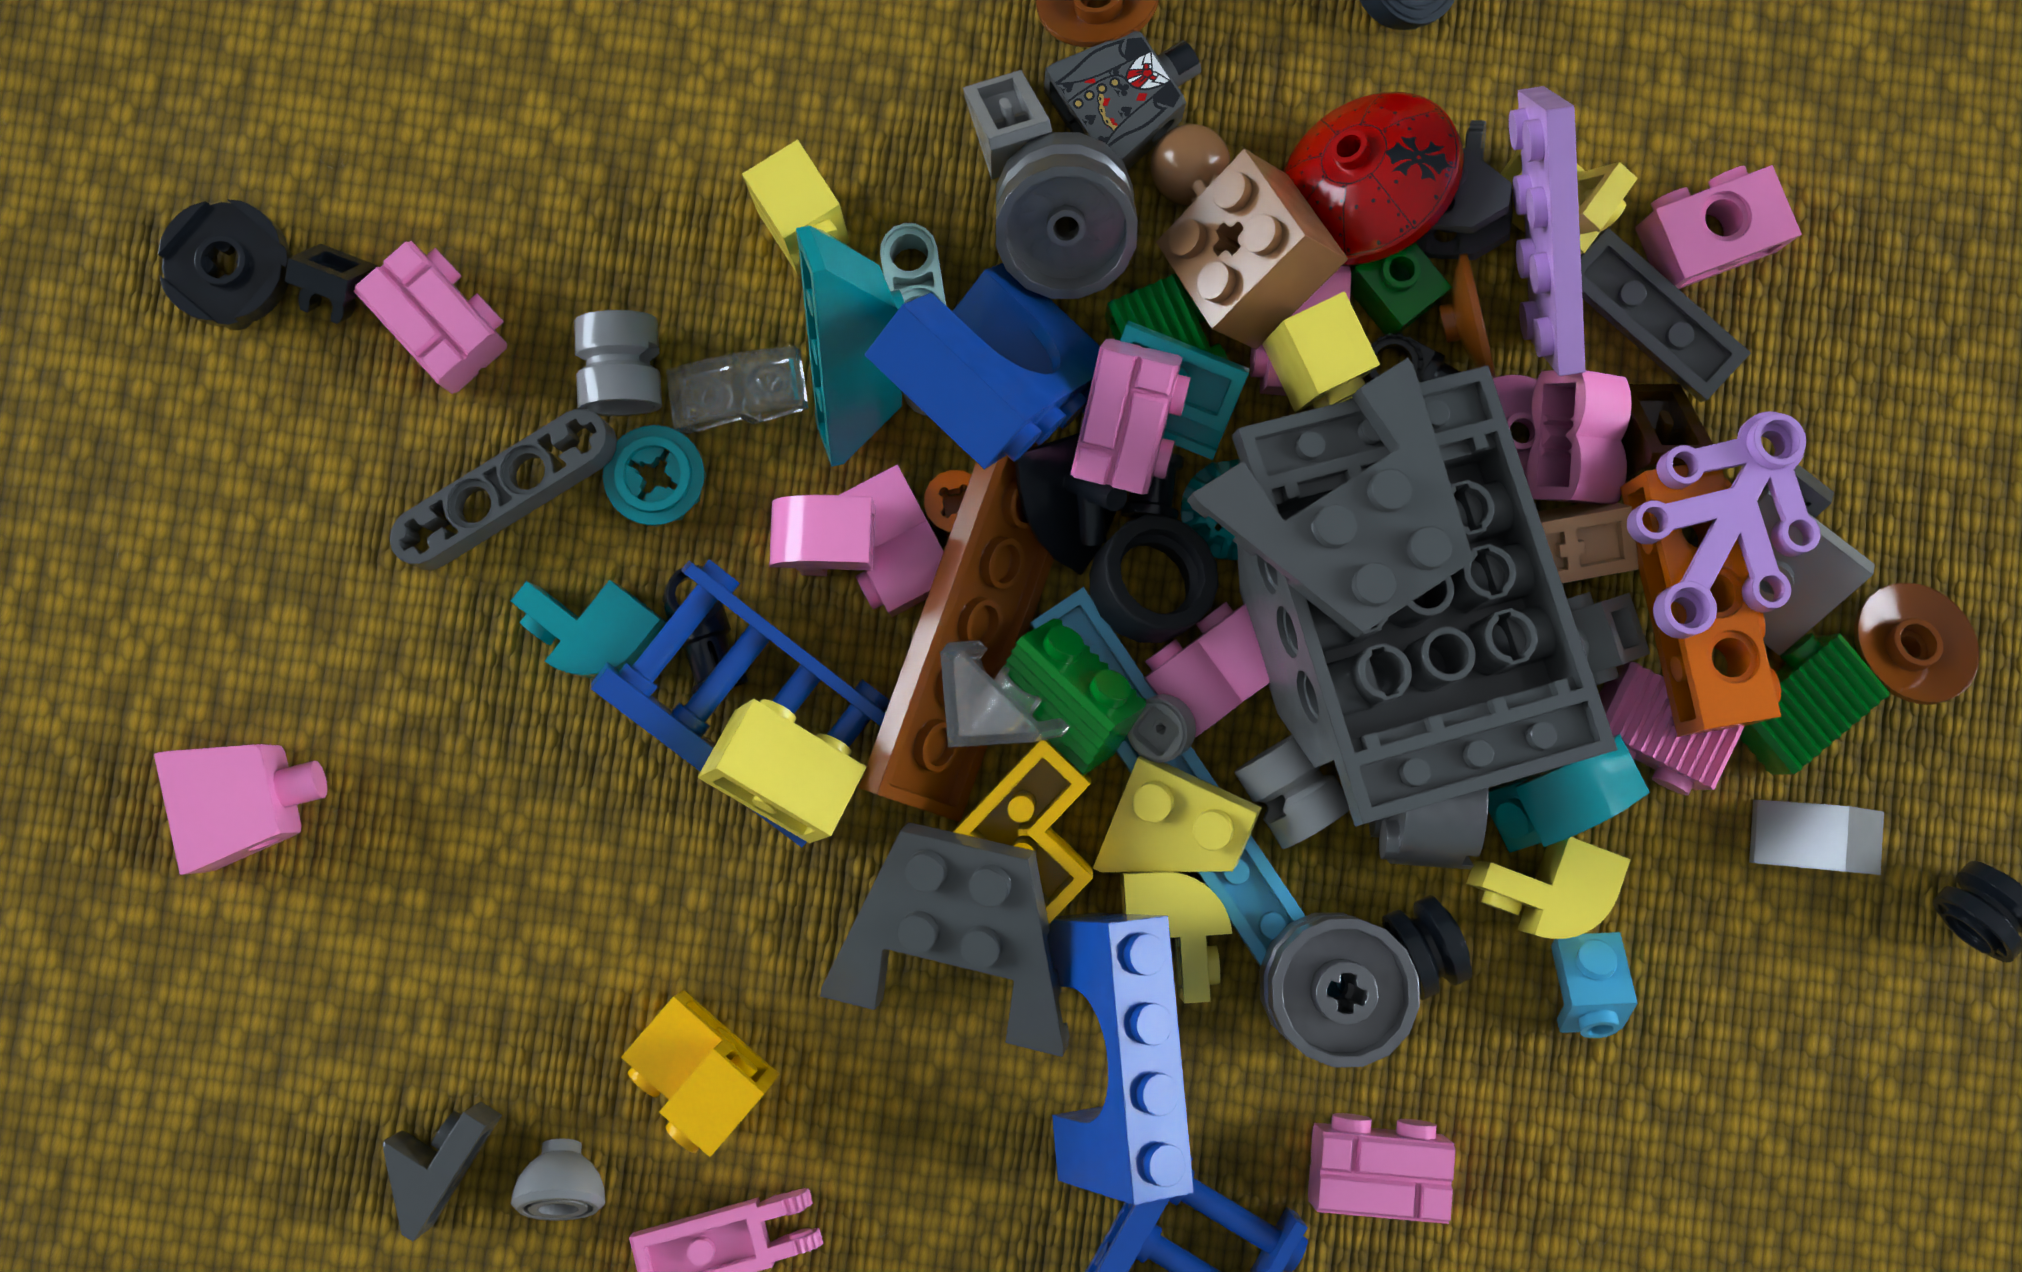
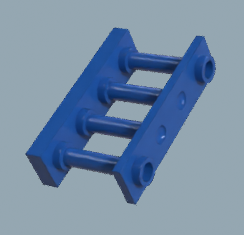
(685, 726)
(1139, 1238)

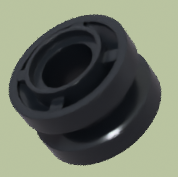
(1984, 910)
(1432, 944)

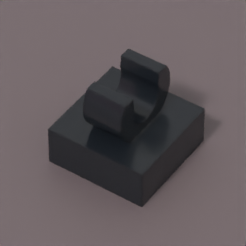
(328, 274)

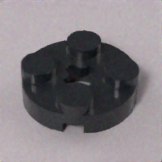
(189, 266)

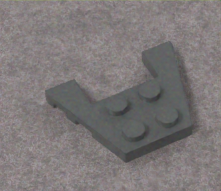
(1373, 537)
(963, 907)

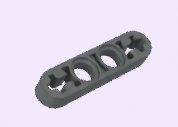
(507, 499)

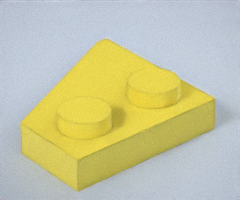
(1175, 824)

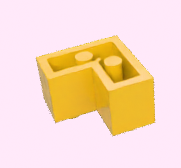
(1021, 816)
(700, 1070)

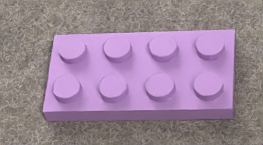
(1550, 208)

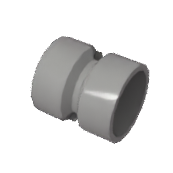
(617, 362)
(1295, 793)

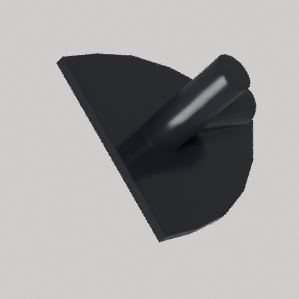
(1061, 510)

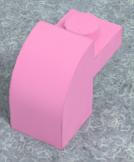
(822, 533)

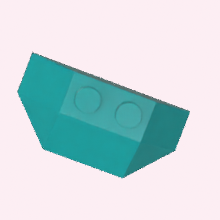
(845, 314)

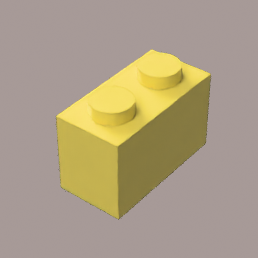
(791, 196)
(1321, 354)
(783, 770)

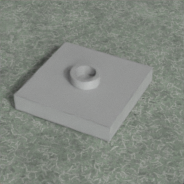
(1817, 580)

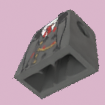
(1122, 92)

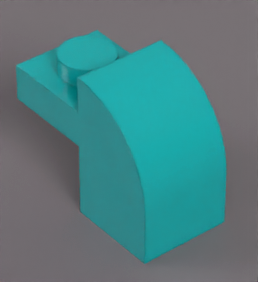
(610, 630)
(1566, 799)

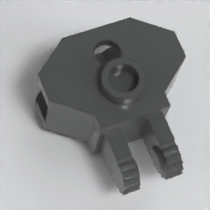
(1480, 209)

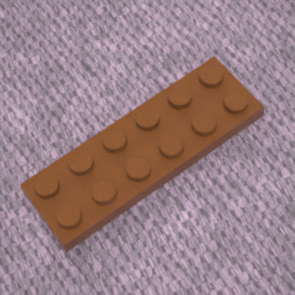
(981, 593)

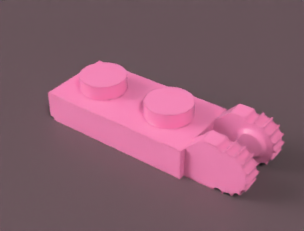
(725, 1238)

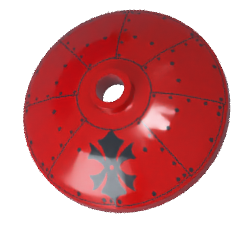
(1379, 172)

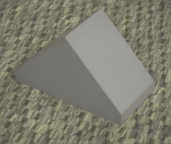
(1005, 117)
(1817, 836)

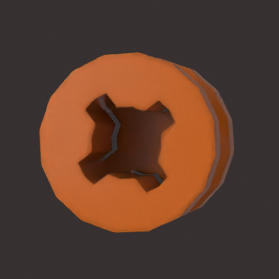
(938, 502)

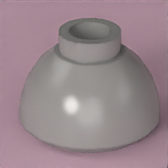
(559, 1184)

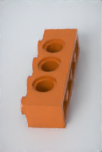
(1696, 690)

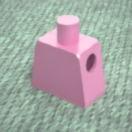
(233, 801)

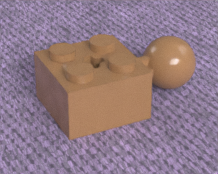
(1246, 241)

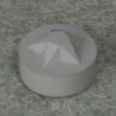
(1163, 729)

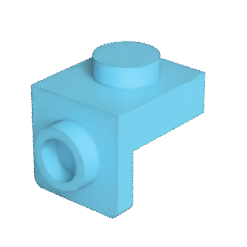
(1593, 984)

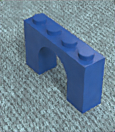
(993, 368)
(1140, 1137)

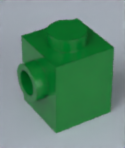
(1398, 288)

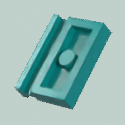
(1211, 391)

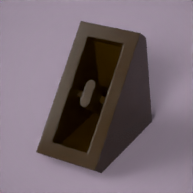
(1657, 424)

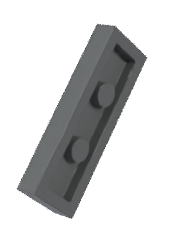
(1658, 317)

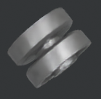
(1065, 215)
(1371, 1011)

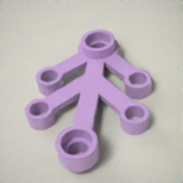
(1734, 516)

